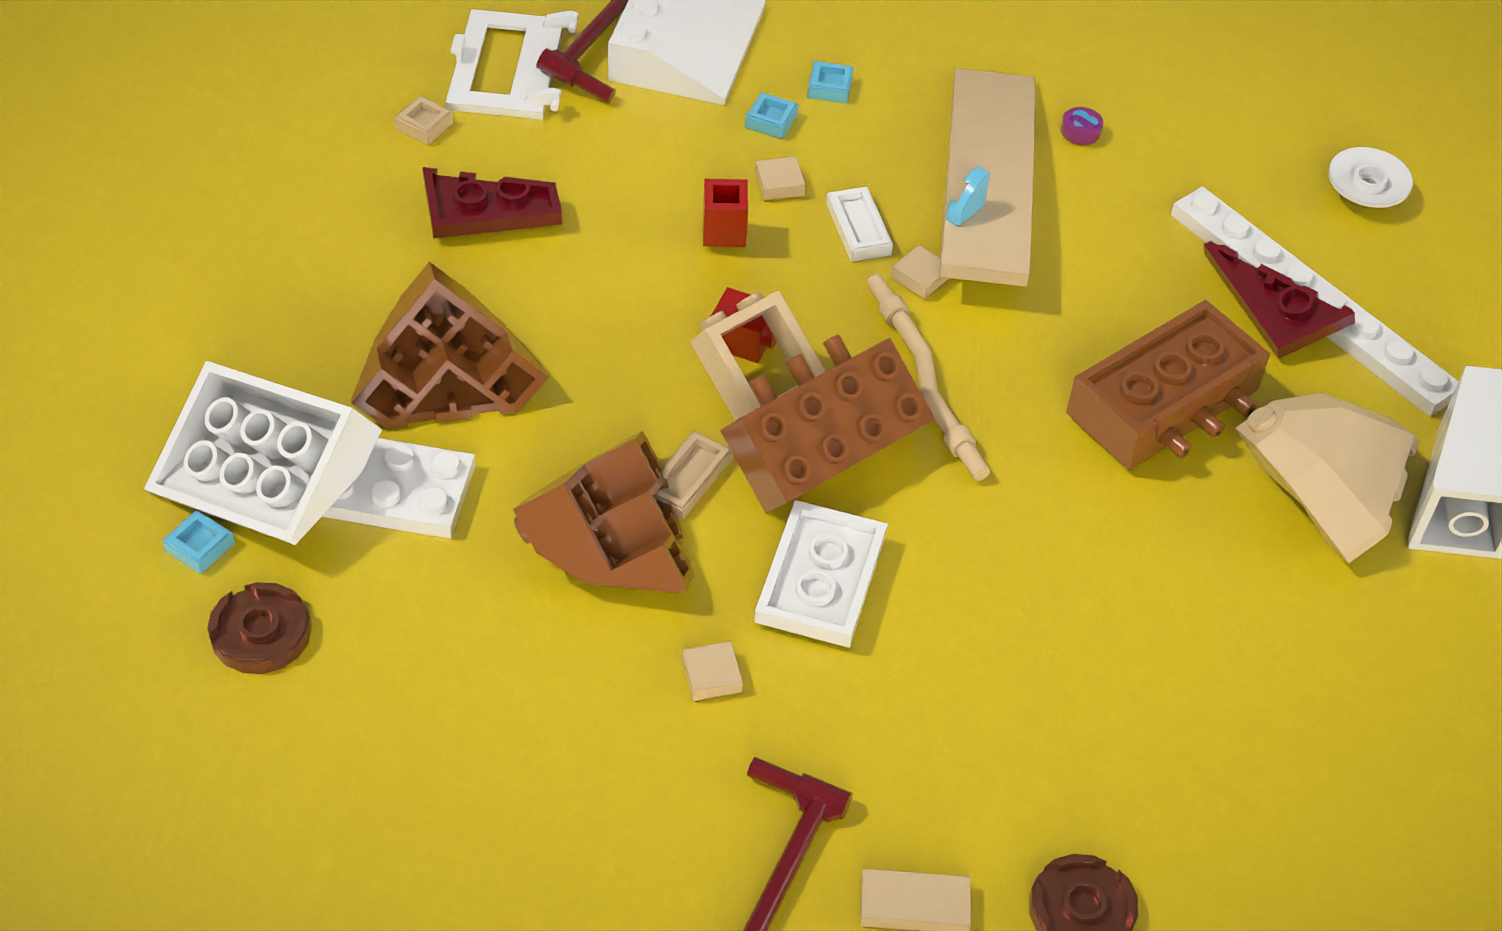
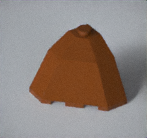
(444, 359)
(607, 524)

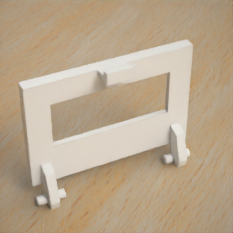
(530, 85)

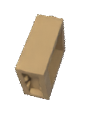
(721, 363)

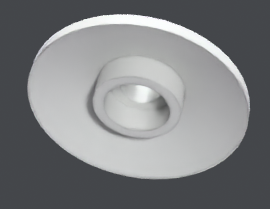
(1370, 177)

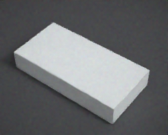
(859, 224)

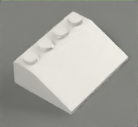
(683, 45)
(261, 453)

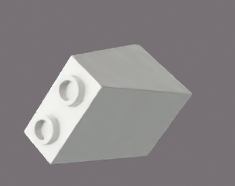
(1463, 481)

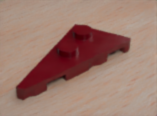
(1281, 310)

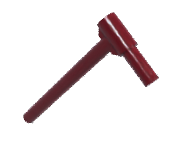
(565, 64)
(819, 803)

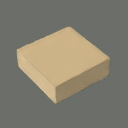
(423, 120)
(780, 178)
(919, 272)
(712, 671)

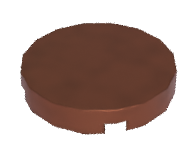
(259, 628)
(1082, 896)

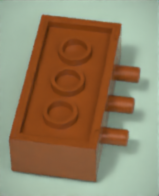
(1169, 386)
(825, 420)

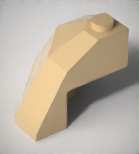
(1335, 462)

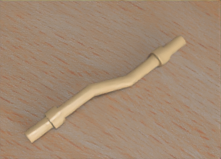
(957, 436)

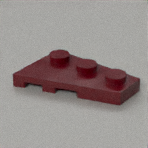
(480, 206)

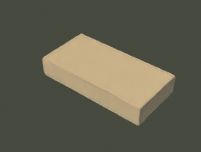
(692, 472)
(915, 901)

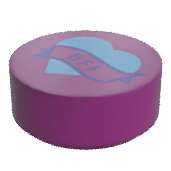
(1082, 125)

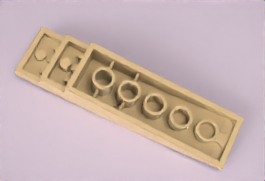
(994, 131)

